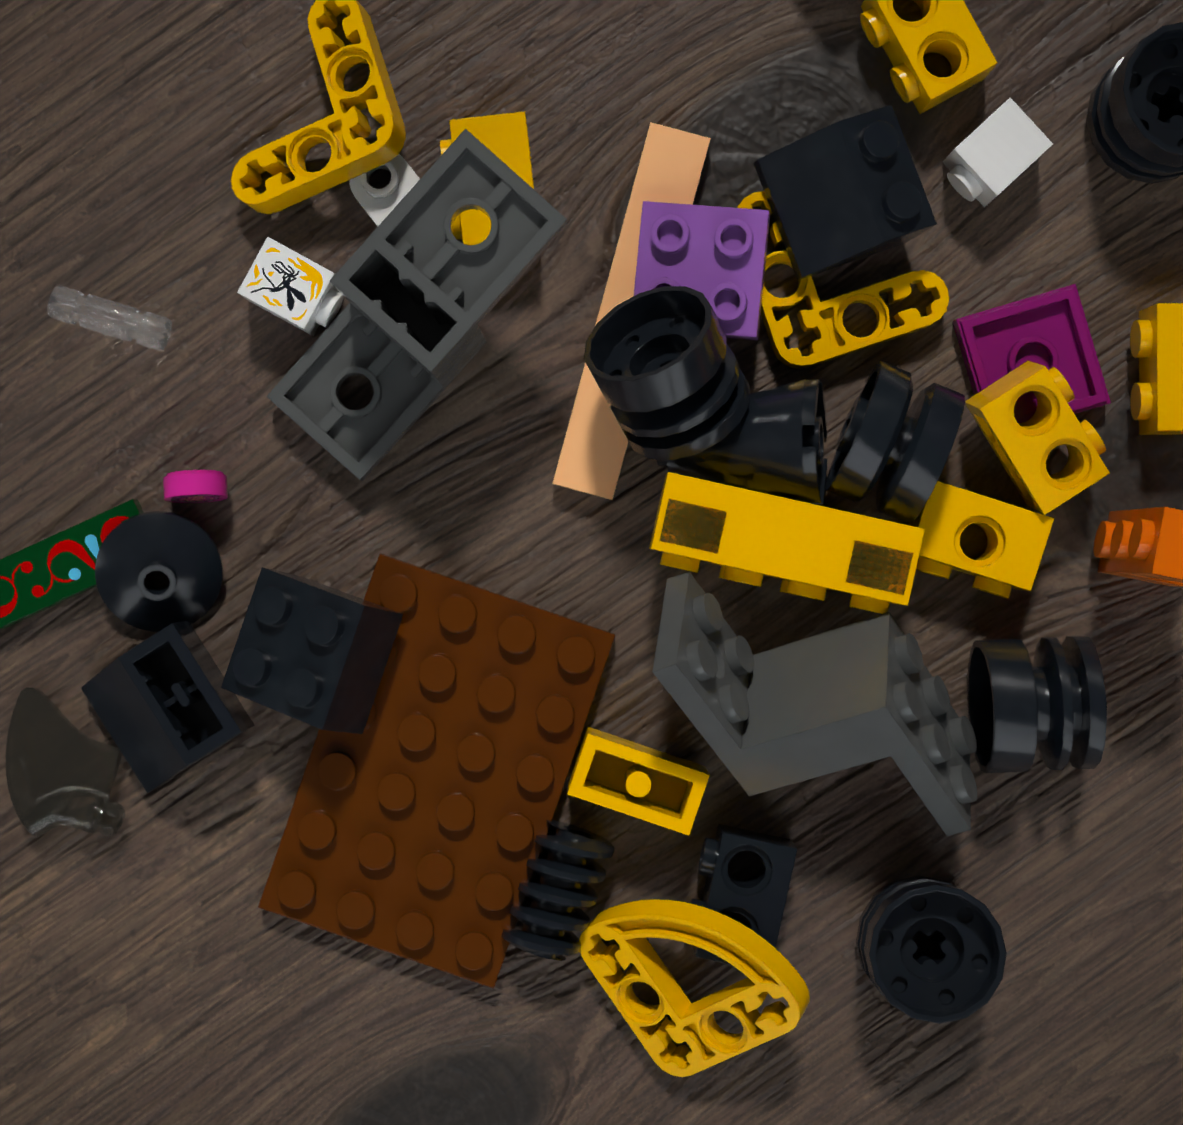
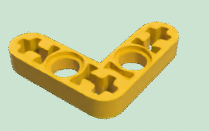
(342, 130)
(827, 315)

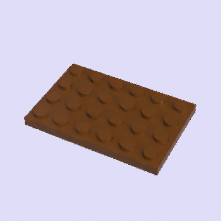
(437, 806)

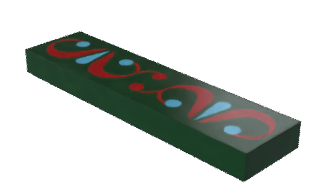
(56, 566)

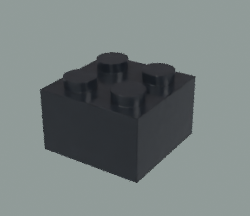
(311, 652)

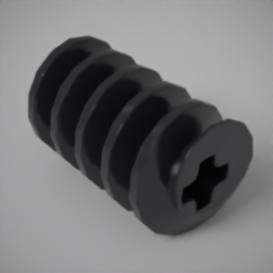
(560, 892)

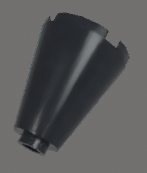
(772, 448)

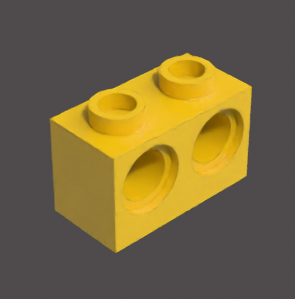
(945, 30)
(1026, 445)

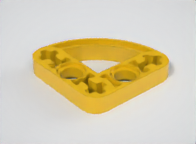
(691, 1022)

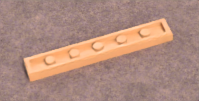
(594, 439)

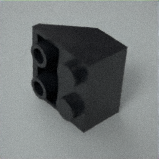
(166, 704)

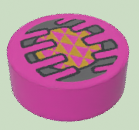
(195, 486)

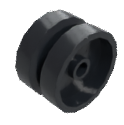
(899, 444)

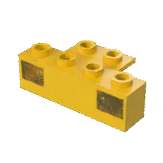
(786, 540)

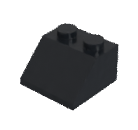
(845, 192)

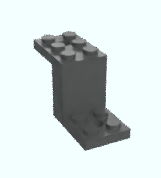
(416, 303)
(815, 703)

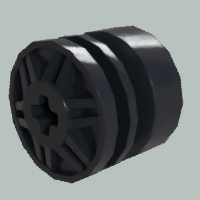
(1122, 111)
(668, 372)
(1046, 703)
(960, 970)

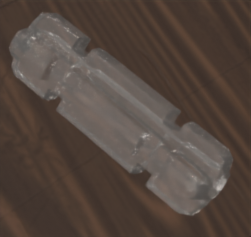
(109, 317)

